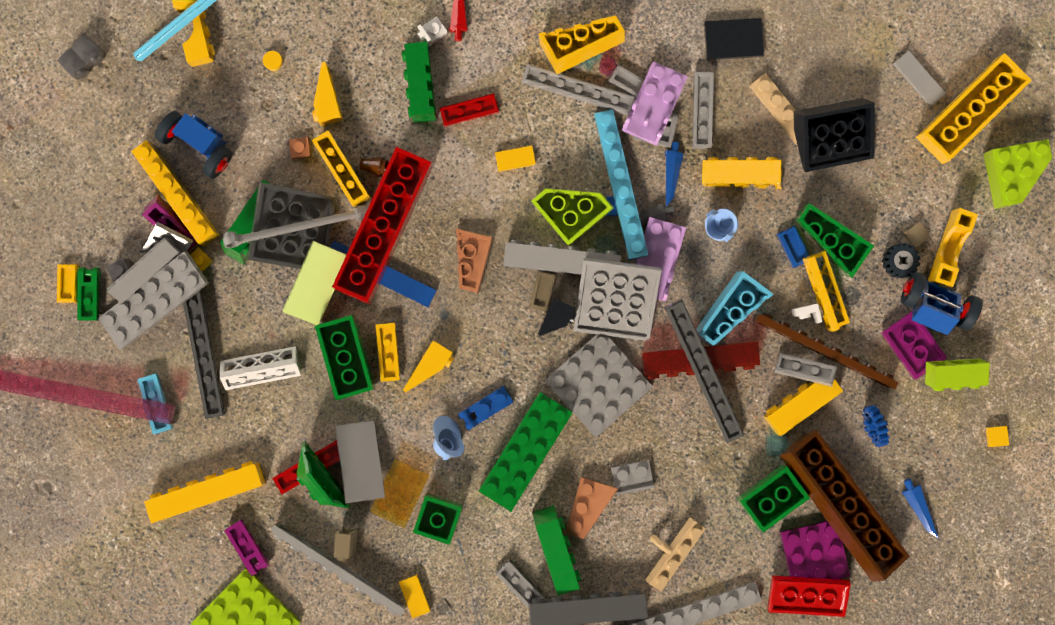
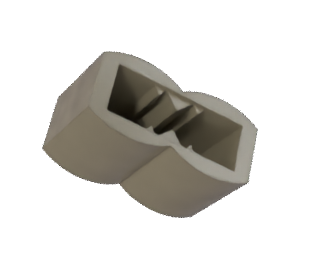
(345, 544)

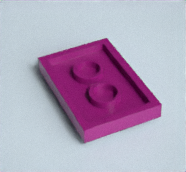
(912, 345)

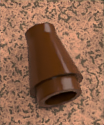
(374, 165)

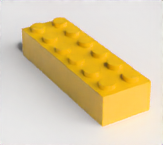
(973, 108)

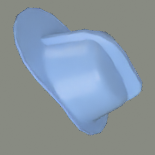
(447, 438)

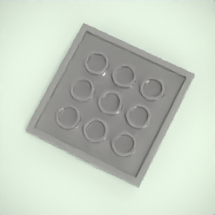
(617, 299)
(598, 383)

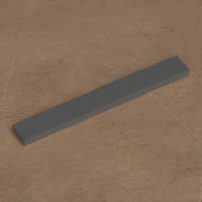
(203, 356)
(704, 370)

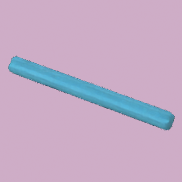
(172, 28)

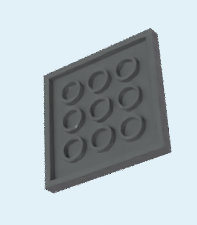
(285, 206)

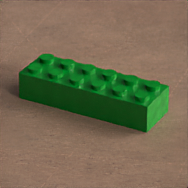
(525, 451)

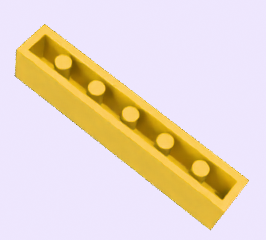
(175, 193)
(205, 492)

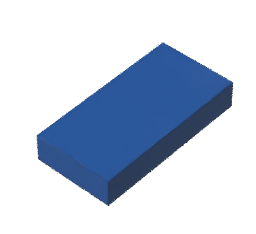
(793, 246)

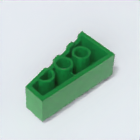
(555, 550)

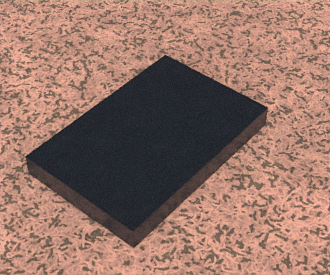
(733, 39)

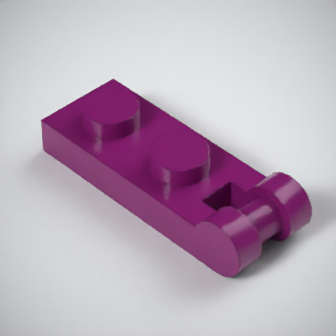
(246, 547)

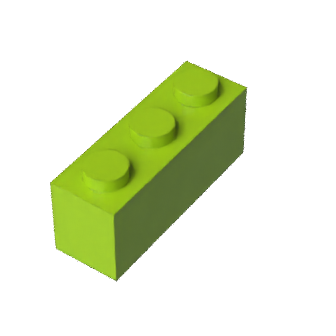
(957, 374)

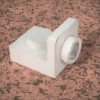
(431, 31)
(804, 312)

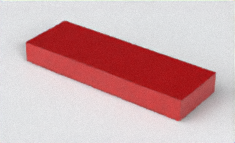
(469, 110)

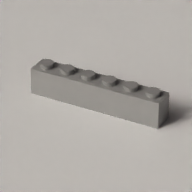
(551, 257)

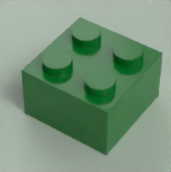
(438, 518)

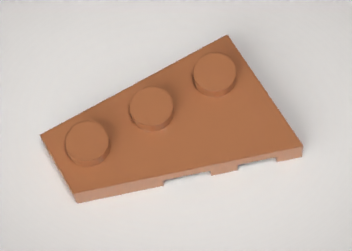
(473, 255)
(589, 503)

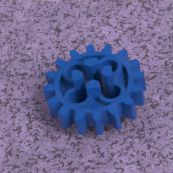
(875, 426)

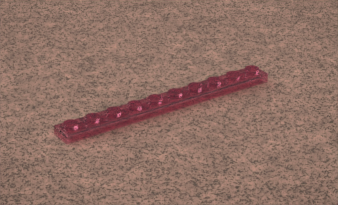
(87, 397)

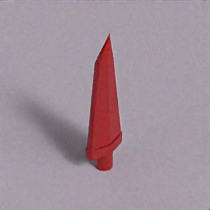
(458, 19)

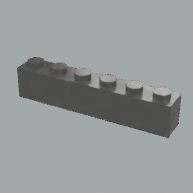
(588, 609)

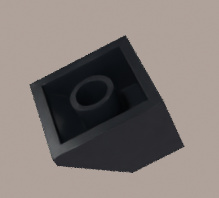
(557, 317)

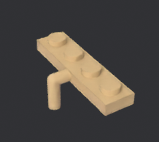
(674, 554)

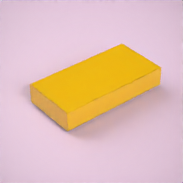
(515, 158)
(67, 283)
(414, 596)

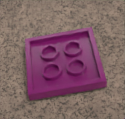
(814, 552)

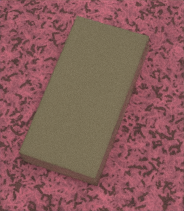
(542, 291)

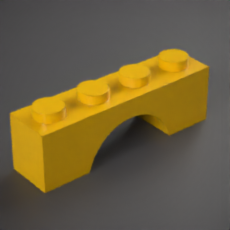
(197, 47)
(946, 261)

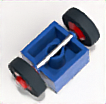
(195, 133)
(939, 306)

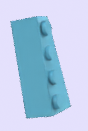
(732, 306)

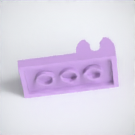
(654, 103)
(663, 247)

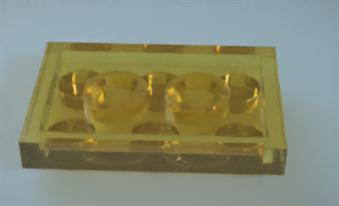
(402, 490)

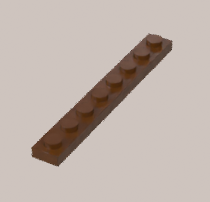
(831, 353)

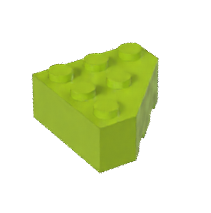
(1015, 171)
(572, 211)

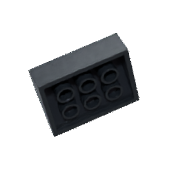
(835, 134)

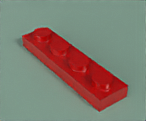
(287, 479)

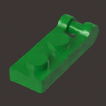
(88, 294)

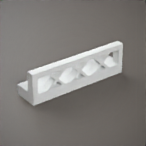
(259, 371)

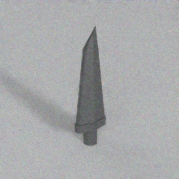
(657, 212)

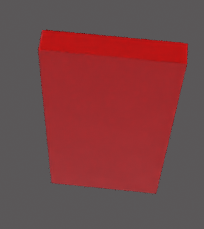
(808, 596)

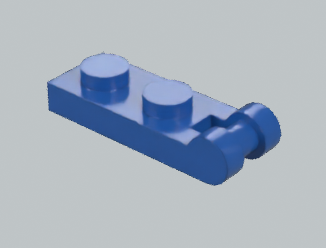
(486, 407)

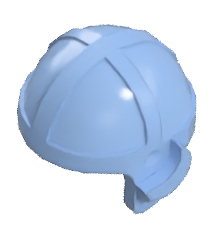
(721, 224)

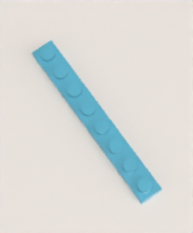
(621, 185)

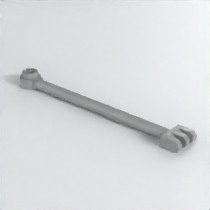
(232, 240)

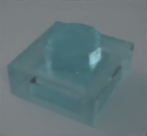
(775, 444)

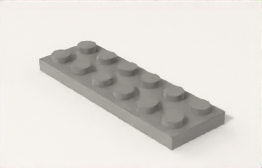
(153, 300)

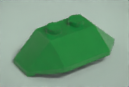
(318, 479)

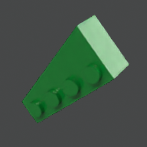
(420, 82)
(242, 225)
(838, 241)

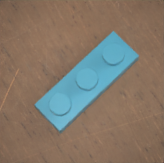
(151, 389)

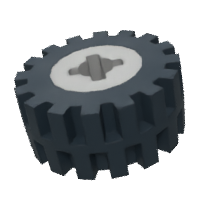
(895, 265)

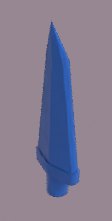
(673, 165)
(918, 503)

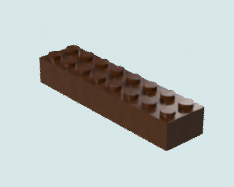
(844, 506)

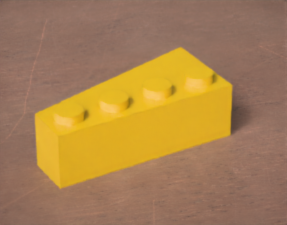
(577, 44)
(742, 172)

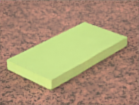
(314, 283)

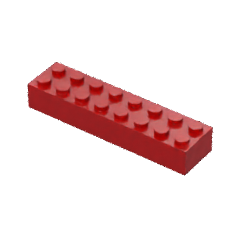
(382, 225)

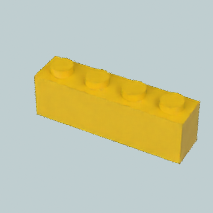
(341, 169)
(800, 405)

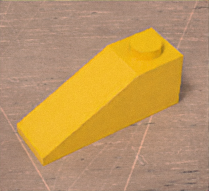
(325, 101)
(432, 362)

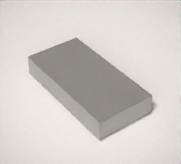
(626, 80)

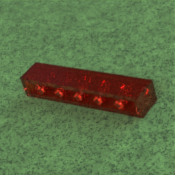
(721, 356)

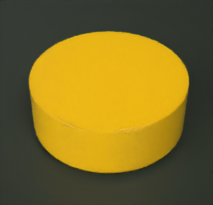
(272, 61)

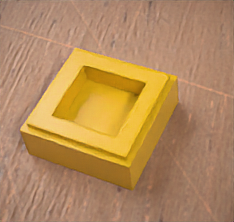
(997, 436)

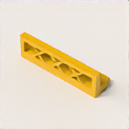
(821, 291)

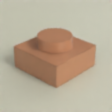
(299, 148)

